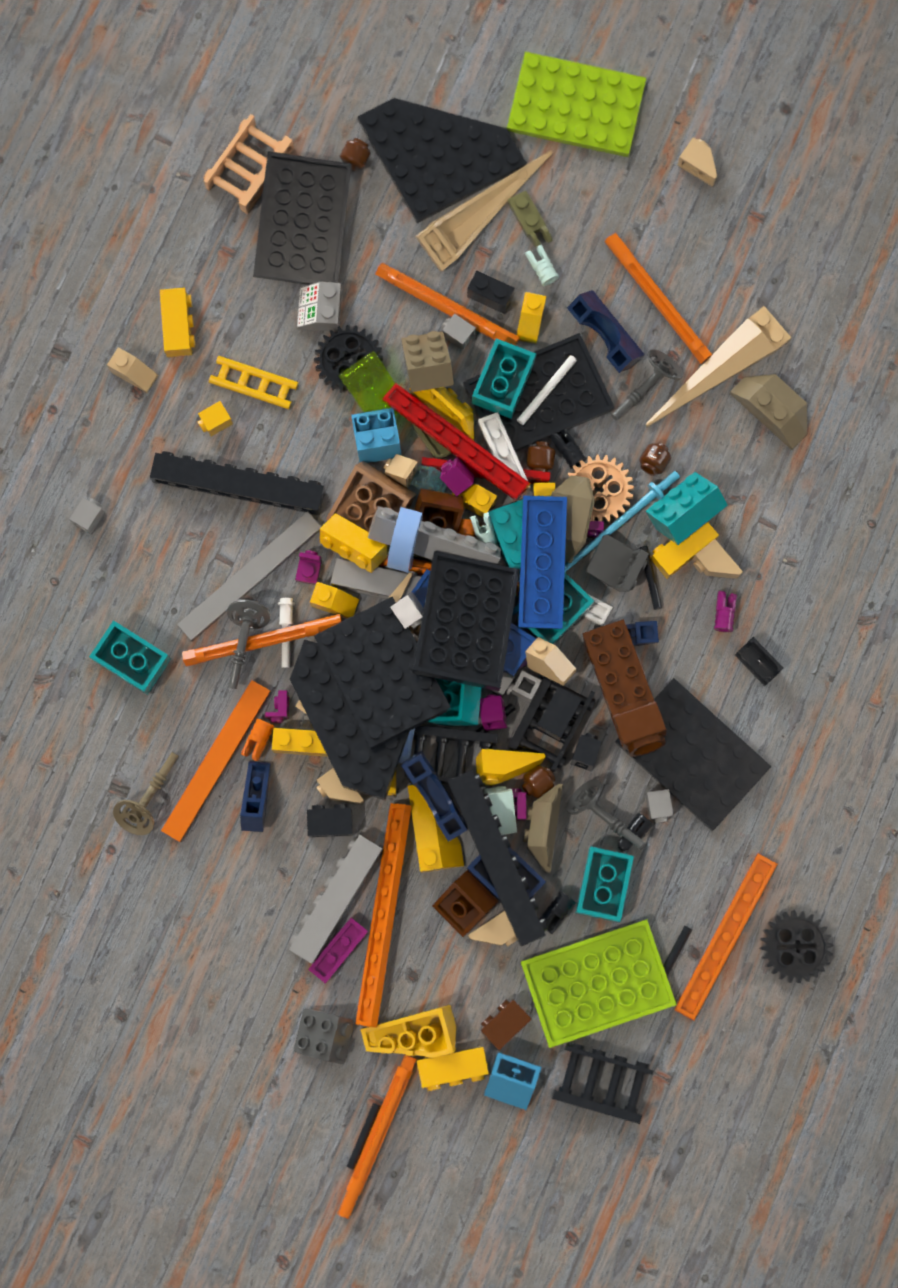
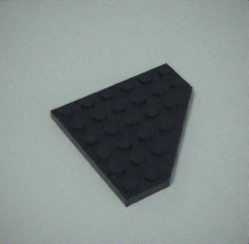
(438, 154)
(338, 730)

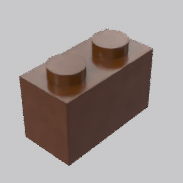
(505, 1023)

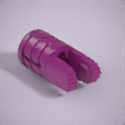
(725, 615)

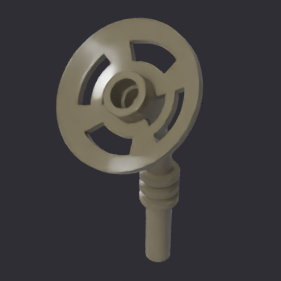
(139, 809)

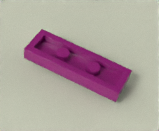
(338, 950)

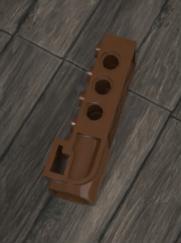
(625, 689)

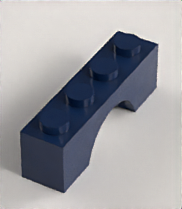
(592, 312)
(435, 794)

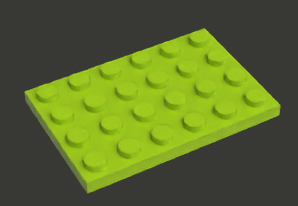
(576, 104)
(598, 983)

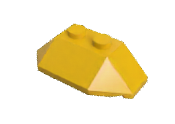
(446, 404)

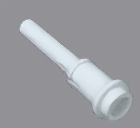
(286, 619)

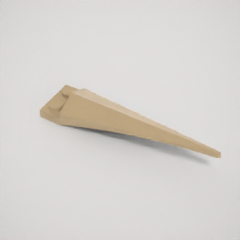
(453, 232)
(749, 344)

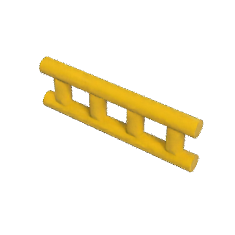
(246, 372)

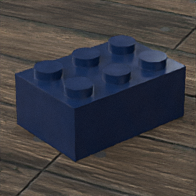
(533, 879)

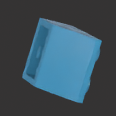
(376, 435)
(512, 1081)

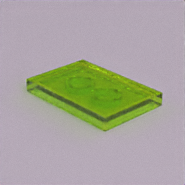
(368, 383)

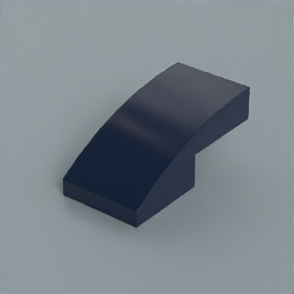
(643, 633)

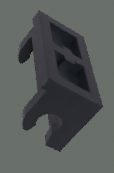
(759, 661)

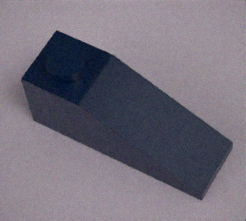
(255, 797)

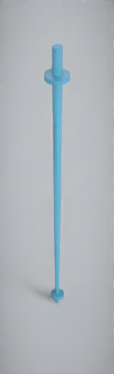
(655, 492)

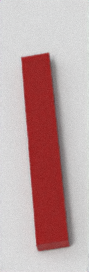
(456, 442)

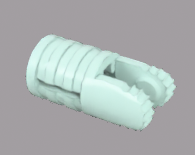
(543, 268)
(486, 532)

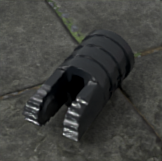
(568, 448)
(625, 844)
(559, 907)

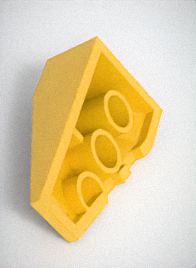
(432, 846)
(420, 1034)

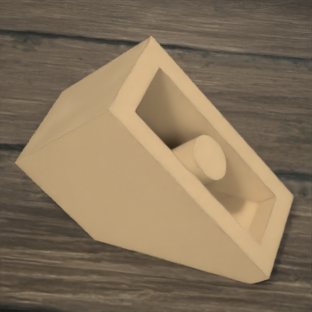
(699, 161)
(132, 370)
(401, 469)
(716, 562)
(549, 661)
(331, 786)
(496, 931)

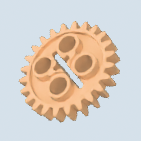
(613, 501)

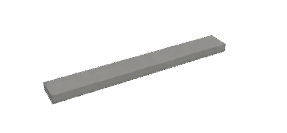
(249, 576)

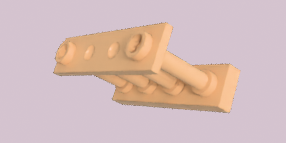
(246, 198)

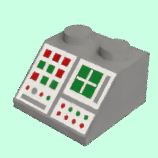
(320, 306)

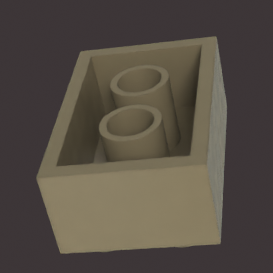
(427, 361)

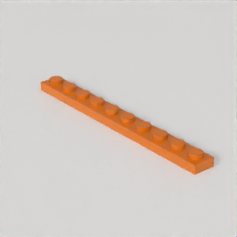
(383, 915)

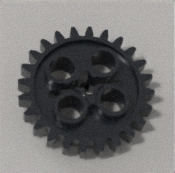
(338, 344)
(794, 926)

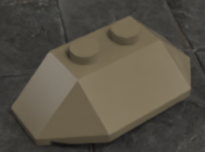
(774, 406)
(579, 511)
(543, 827)

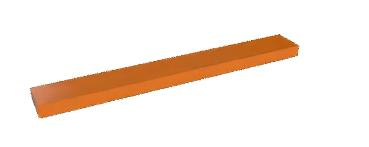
(216, 761)
(725, 937)

